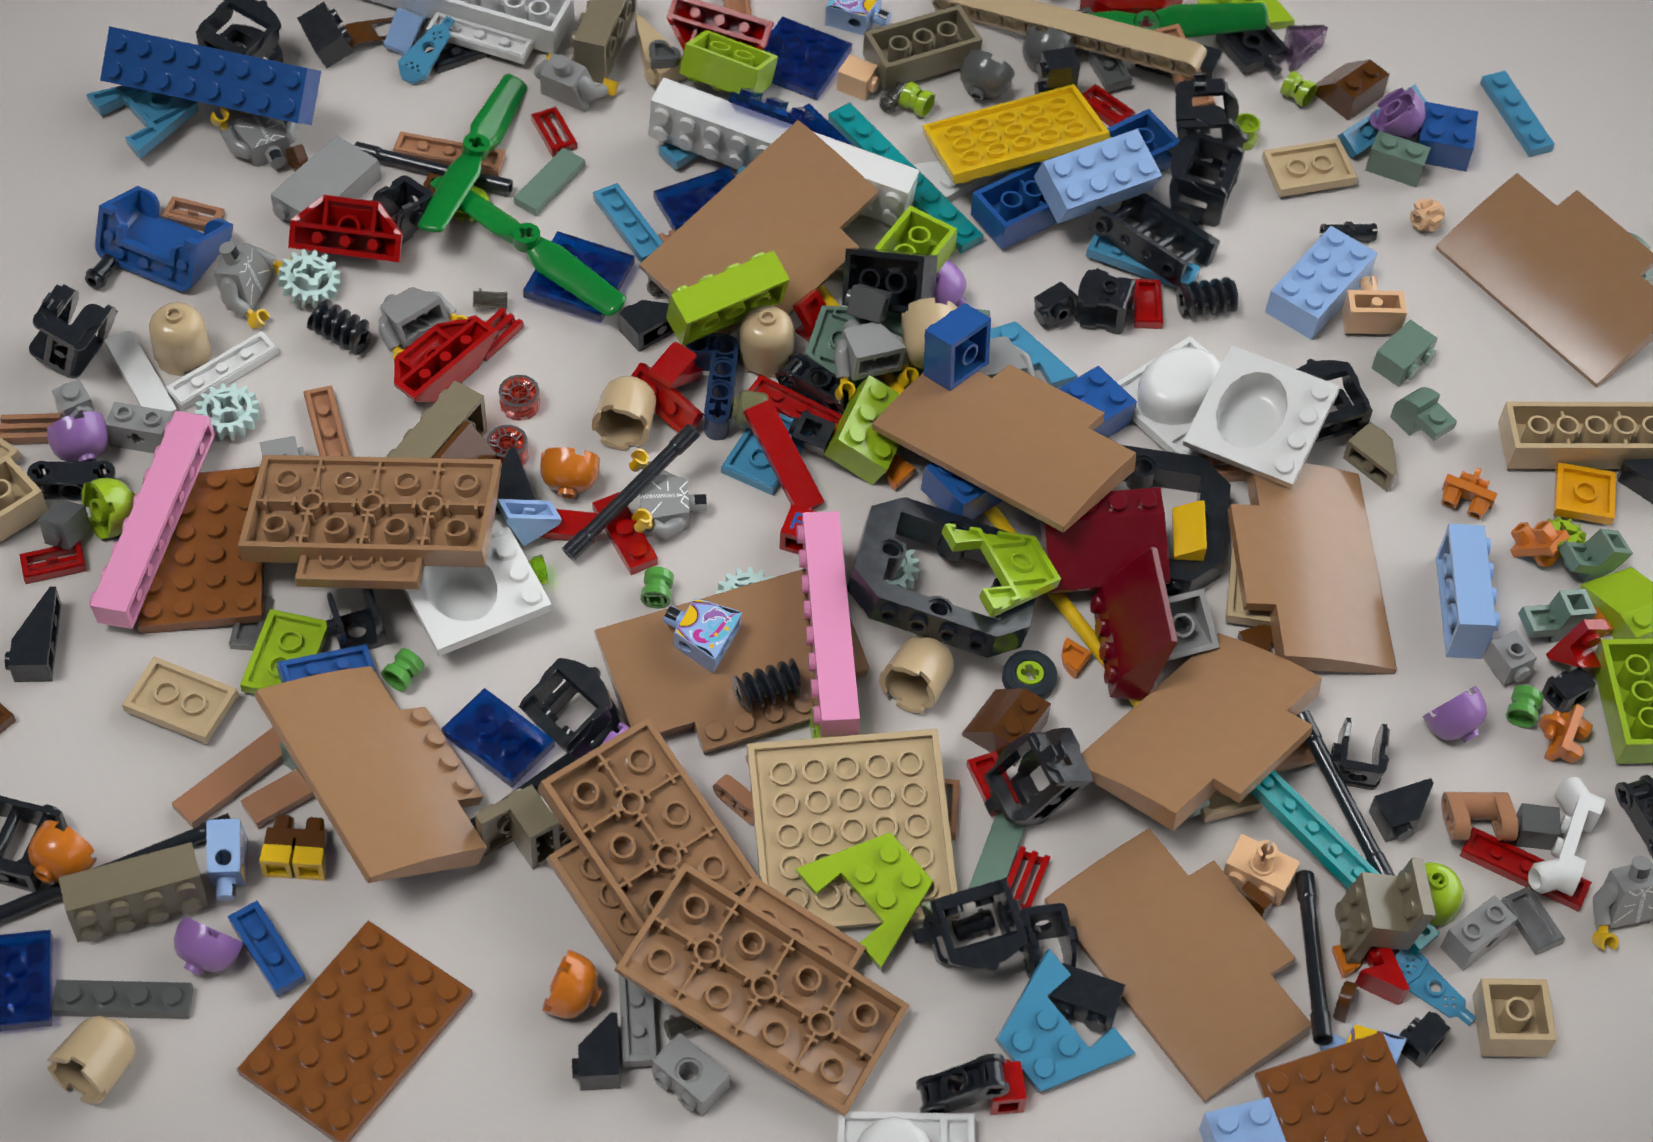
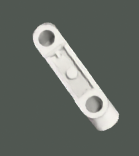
(1566, 869)

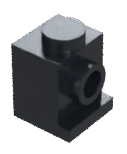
(1056, 305)
(809, 422)
(1568, 689)
(1424, 1037)

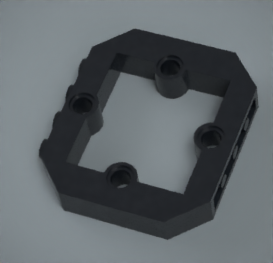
(1192, 475)
(934, 617)

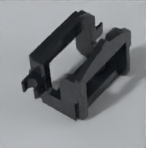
(258, 42)
(1203, 118)
(1223, 171)
(67, 346)
(1348, 417)
(578, 679)
(1042, 750)
(982, 953)

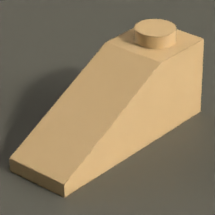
(645, 35)

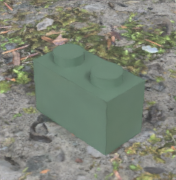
(1397, 158)
(1405, 353)

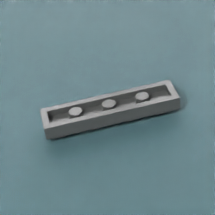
(1108, 69)
(122, 999)

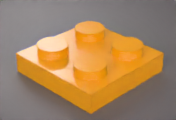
(1584, 493)

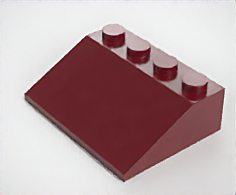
(1107, 539)
(1134, 627)

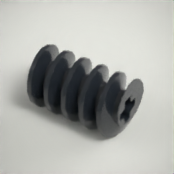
(1207, 295)
(340, 326)
(767, 684)

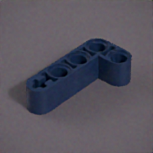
(720, 357)

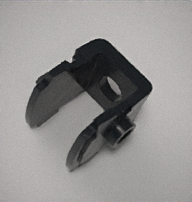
(399, 200)
(1105, 300)
(368, 618)
(1351, 769)
(1056, 927)

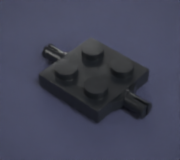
(1254, 49)

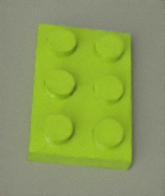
(281, 639)

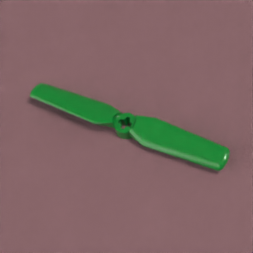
(1199, 18)
(485, 134)
(544, 255)

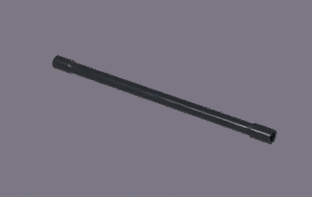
(53, 892)

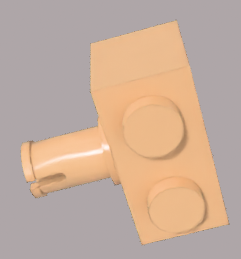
(1373, 310)
(1261, 865)

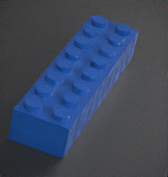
(210, 75)
(1015, 205)
(1093, 387)

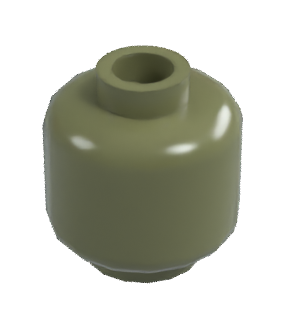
(744, 401)

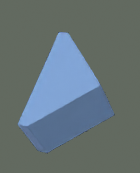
(404, 30)
(529, 517)

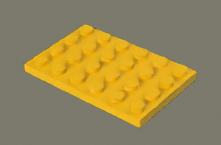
(1014, 133)

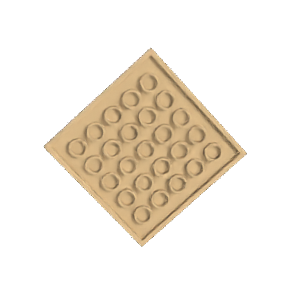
(843, 792)

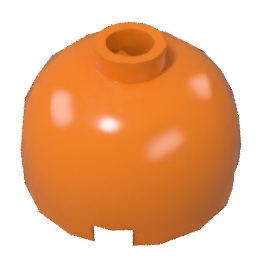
(567, 471)
(58, 852)
(573, 987)

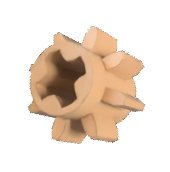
(1427, 215)

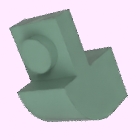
(1423, 412)
(1596, 556)
(1558, 617)

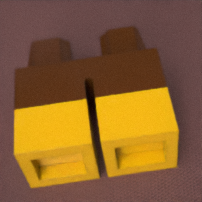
(295, 850)

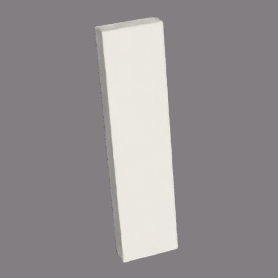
(486, 39)
(222, 369)
(138, 372)

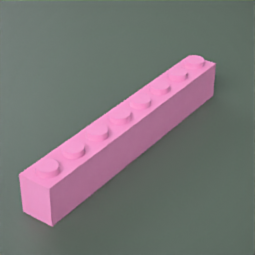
(152, 520)
(829, 625)

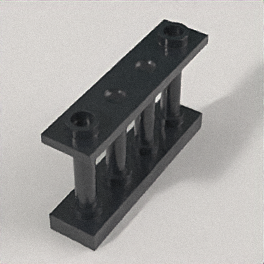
(1165, 223)
(21, 872)

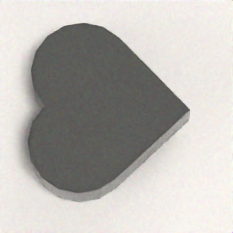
(663, 55)

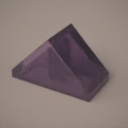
(1303, 43)

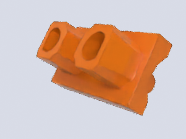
(1469, 488)
(1538, 542)
(1561, 730)

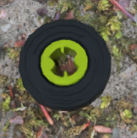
(1032, 662)

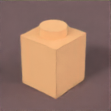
(857, 77)

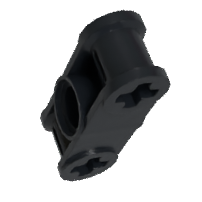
(812, 382)
(67, 478)
(1637, 802)
(981, 1080)

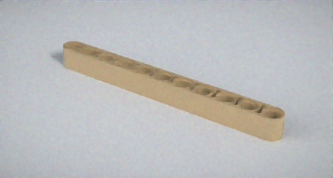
(1088, 32)

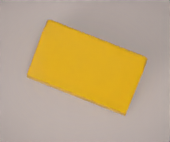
(1189, 531)

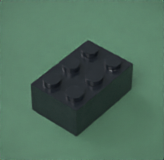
(902, 273)

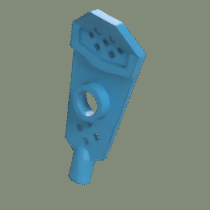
(417, 64)
(1424, 975)

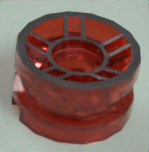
(510, 396)
(508, 436)

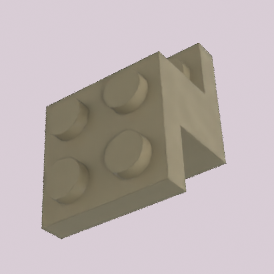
(524, 821)
(1385, 911)

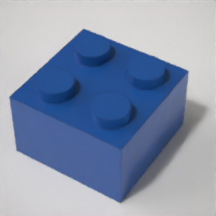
(1450, 135)
(957, 346)

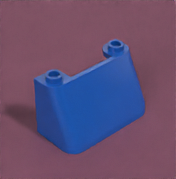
(155, 246)

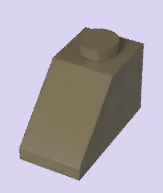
(1373, 455)

